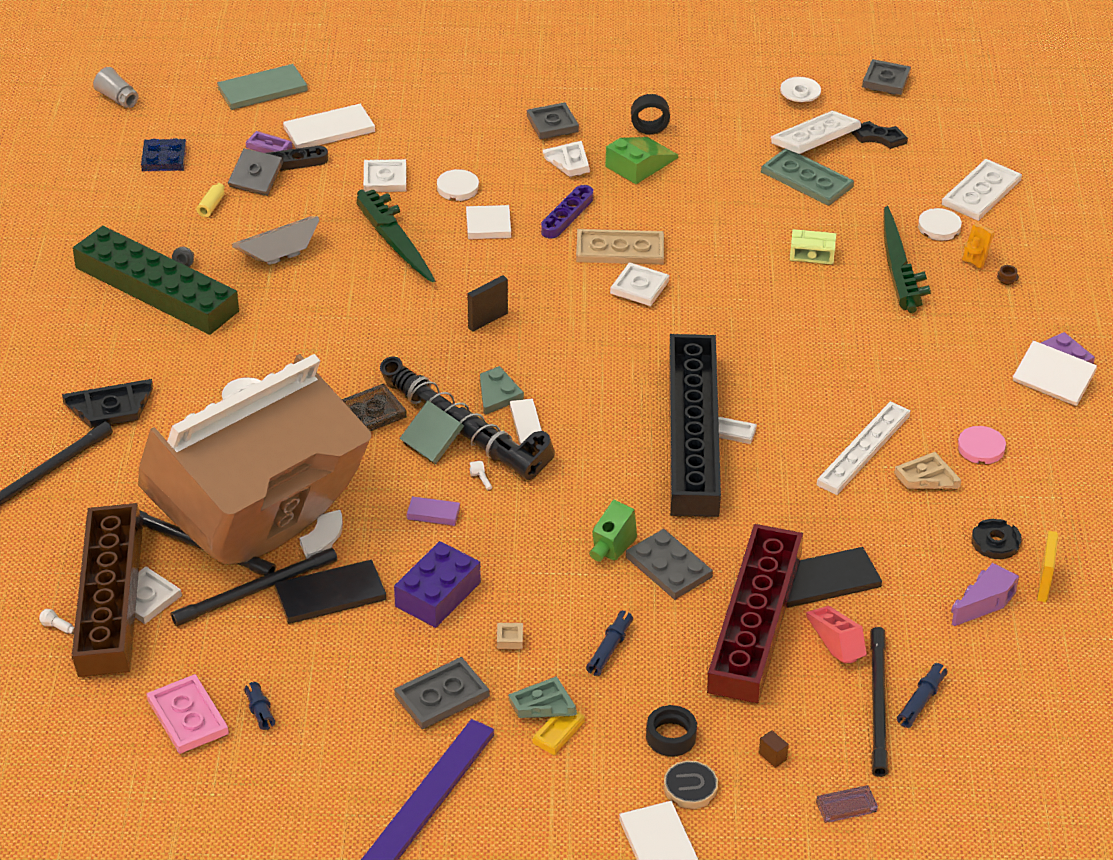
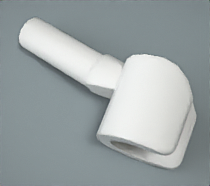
(476, 469)

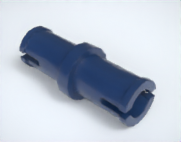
(259, 705)

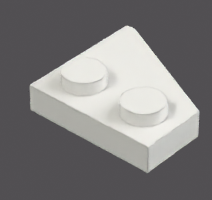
(568, 158)

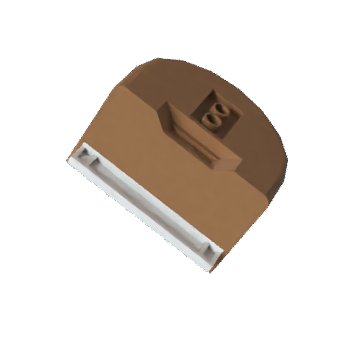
(256, 463)

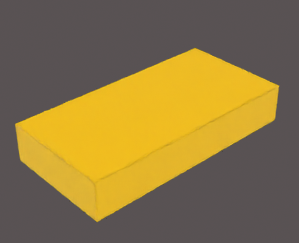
(557, 732)

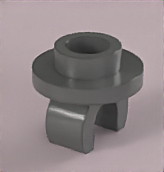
(183, 255)

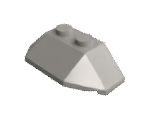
(279, 241)

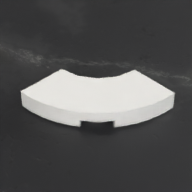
(326, 532)

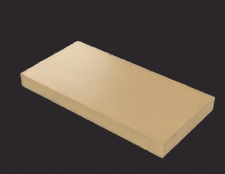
(620, 246)

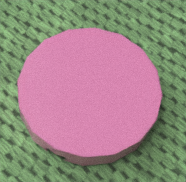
(981, 444)

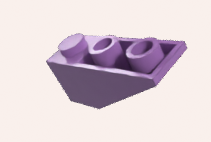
(989, 593)

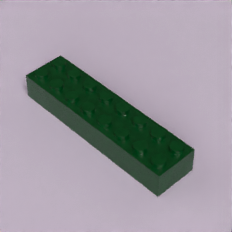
(156, 279)

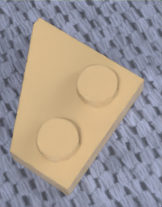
(927, 472)

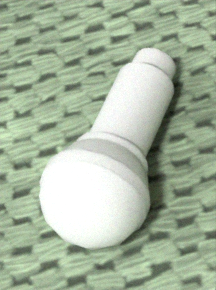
(50, 618)

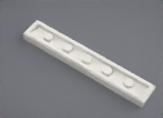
(863, 448)

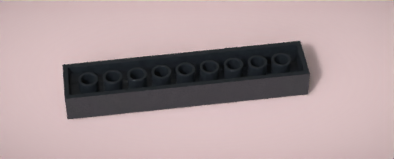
(694, 426)

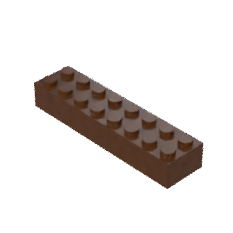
(107, 590)

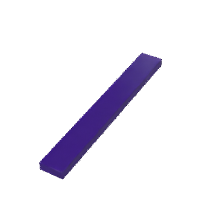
(431, 792)

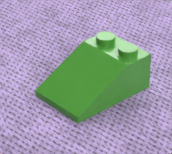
(637, 157)

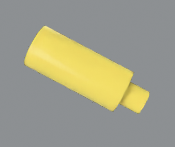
(211, 200)

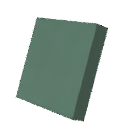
(431, 432)

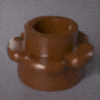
(1007, 274)

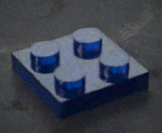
(163, 154)

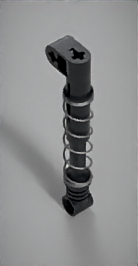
(524, 459)

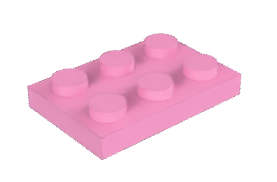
(187, 713)

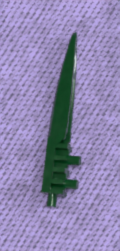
(386, 225)
(901, 272)

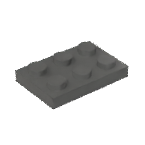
(669, 564)
(441, 692)

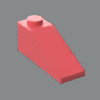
(839, 633)

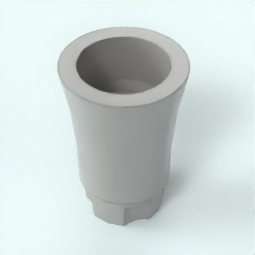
(113, 86)

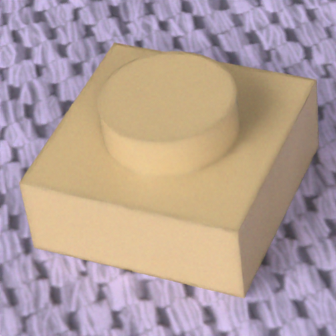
(509, 635)

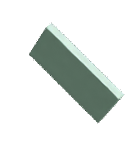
(262, 86)
(807, 176)

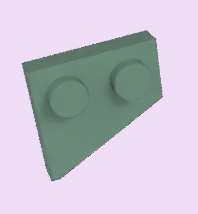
(543, 700)

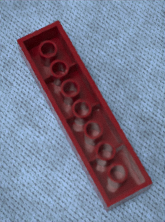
(755, 614)

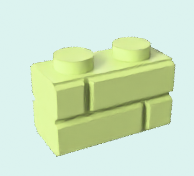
(812, 246)

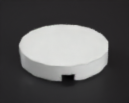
(457, 184)
(939, 224)

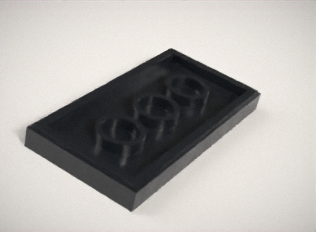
(833, 576)
(330, 591)

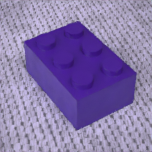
(437, 584)

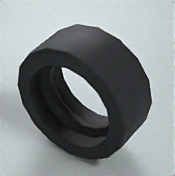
(647, 101)
(674, 715)

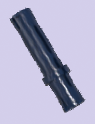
(614, 635)
(926, 688)

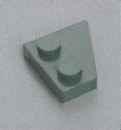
(498, 390)

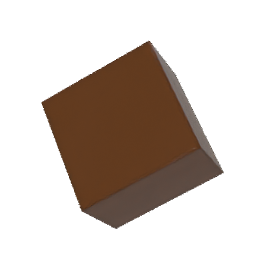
(773, 748)

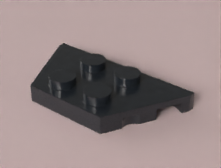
(110, 403)

